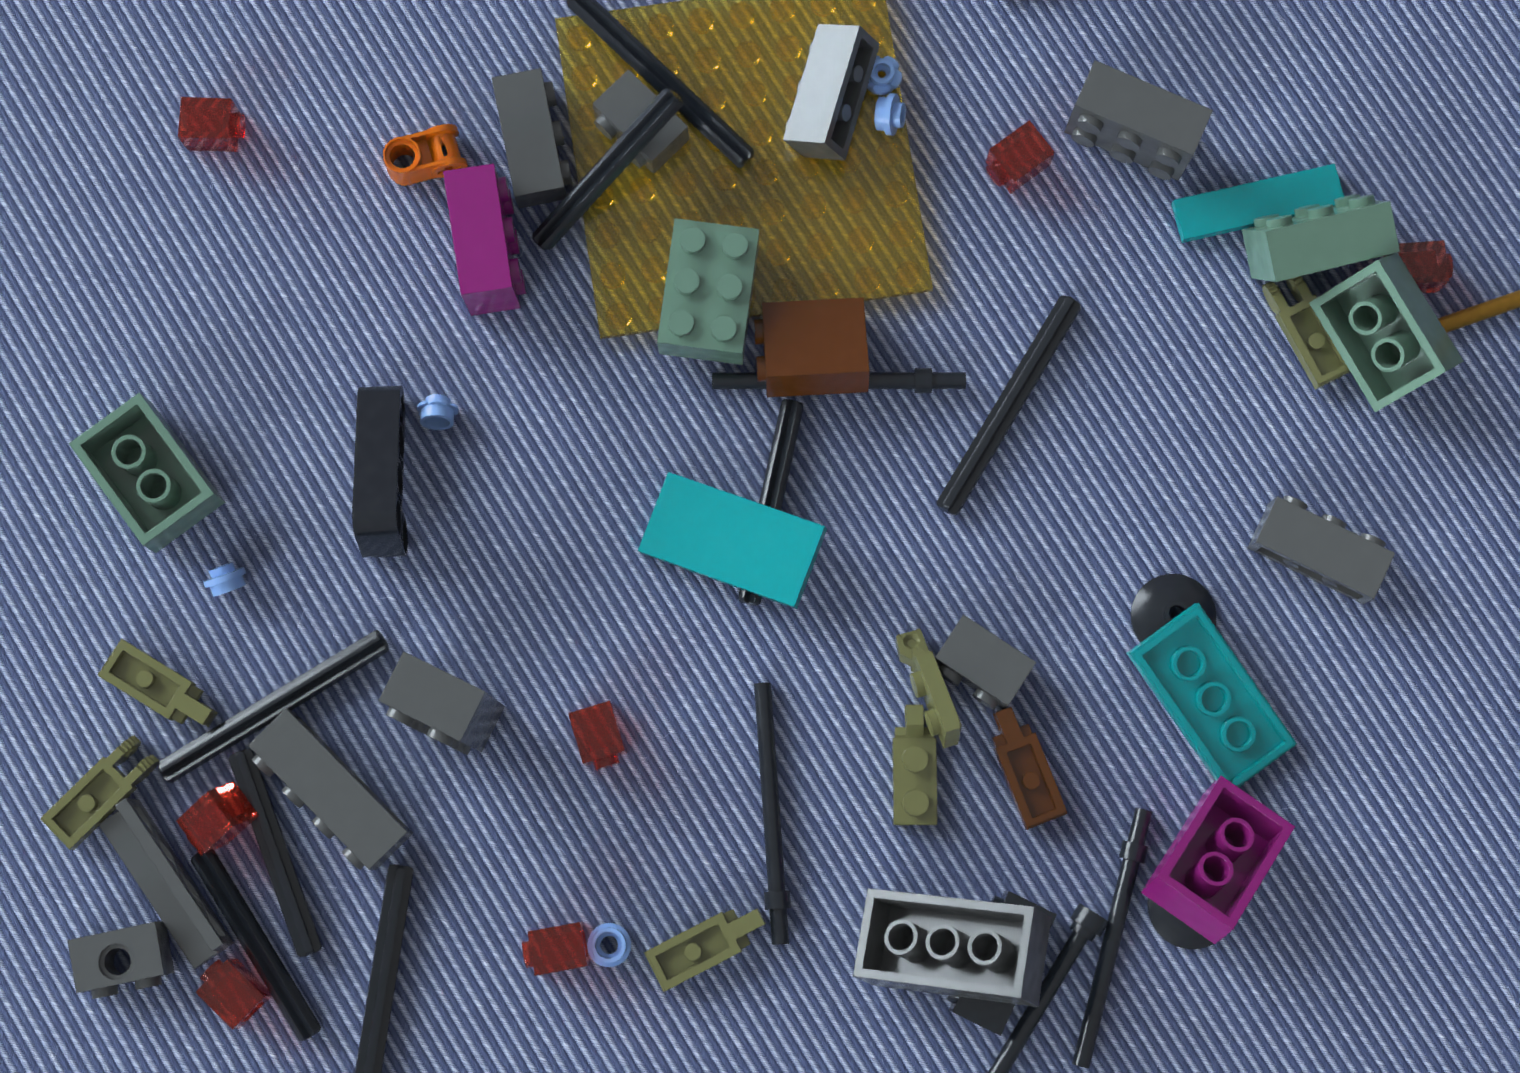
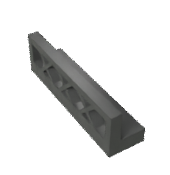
(165, 882)

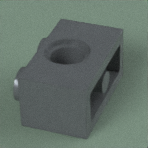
(94, 959)

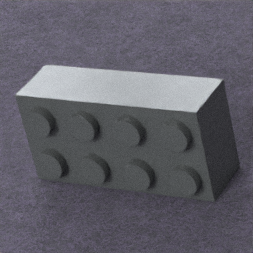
(440, 705)
(953, 946)

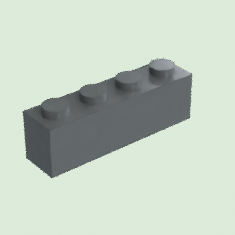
(330, 790)

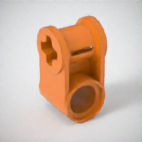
(427, 154)

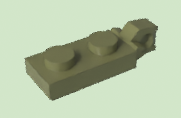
(155, 685)
(930, 685)
(914, 771)
(702, 947)

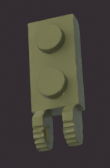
(1306, 333)
(96, 795)

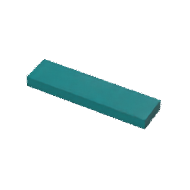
(1237, 206)

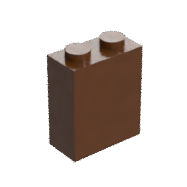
(813, 347)

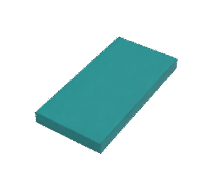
(732, 540)
(1211, 697)

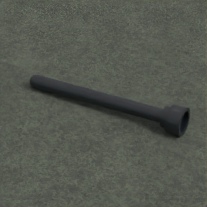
(1085, 927)

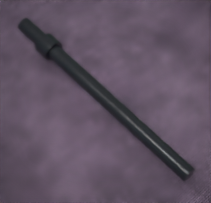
(920, 380)
(1133, 853)
(777, 898)

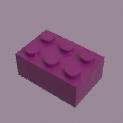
(484, 239)
(1218, 860)

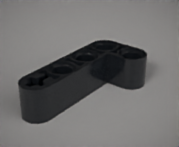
(378, 472)

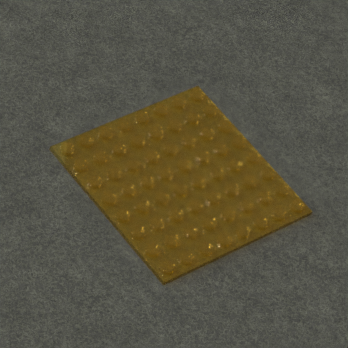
(820, 221)

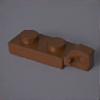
(1026, 771)

